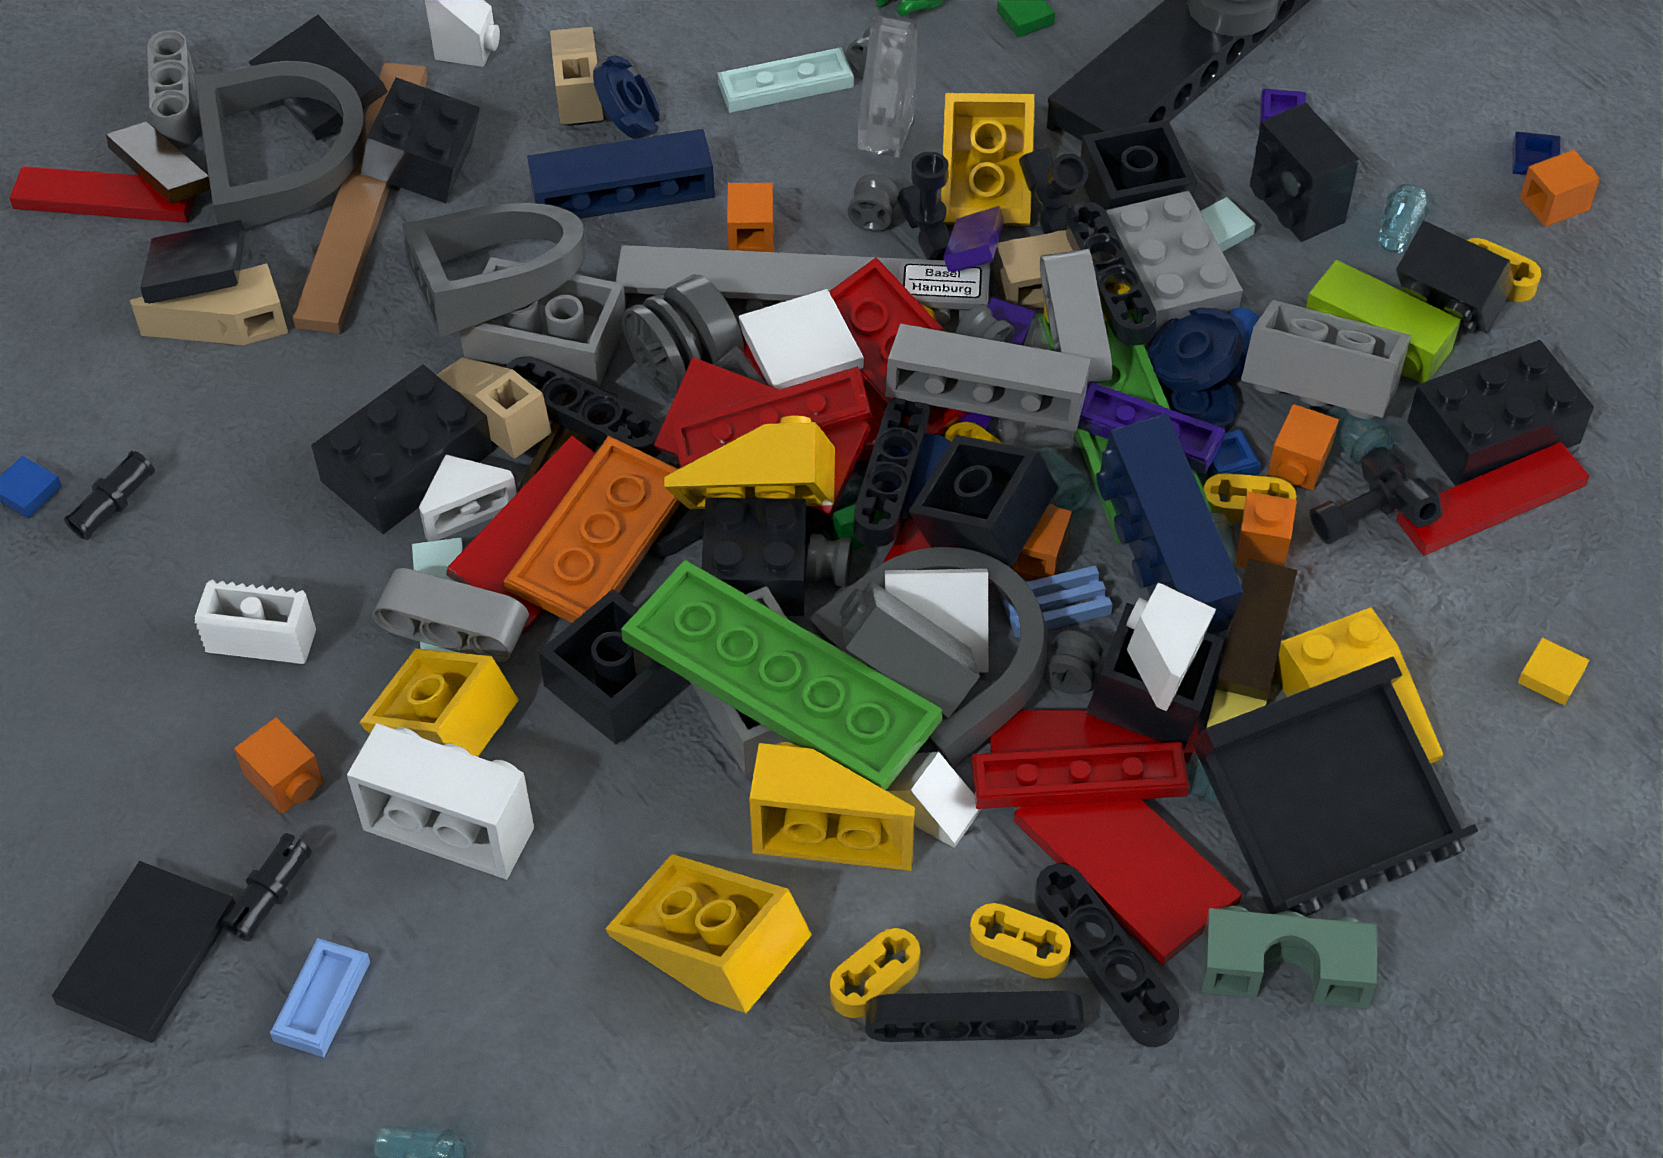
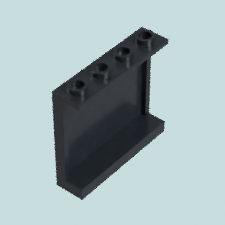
(1329, 791)

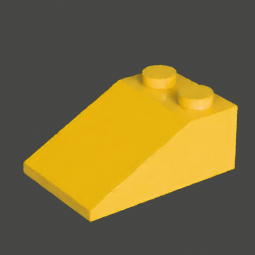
(983, 149)
(769, 462)
(1347, 647)
(825, 812)
(713, 930)

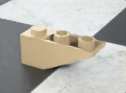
(573, 72)
(219, 316)
(512, 404)

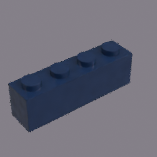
(624, 174)

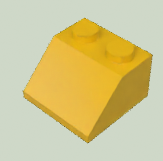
(445, 699)

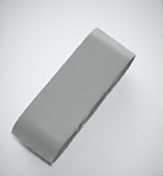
(172, 88)
(1076, 310)
(450, 614)

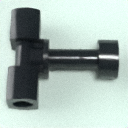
(1053, 184)
(922, 205)
(1387, 492)

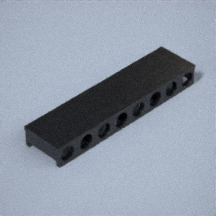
(1148, 69)

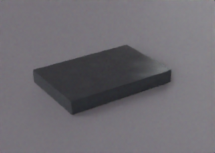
(321, 45)
(193, 262)
(144, 951)

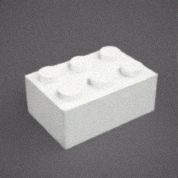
(441, 800)

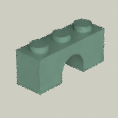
(1333, 953)

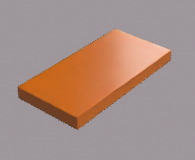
(596, 532)

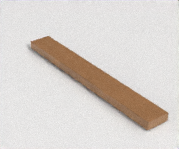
(348, 230)

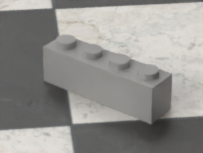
(987, 377)

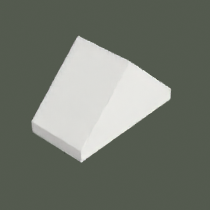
(464, 496)
(940, 797)

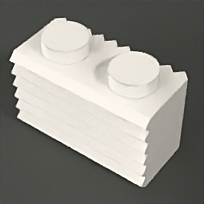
(255, 622)

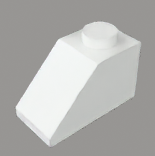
(462, 30)
(1166, 639)

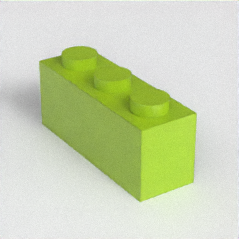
(1365, 299)

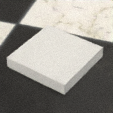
(800, 340)
(951, 600)

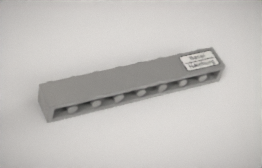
(768, 278)

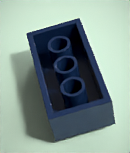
(1166, 517)

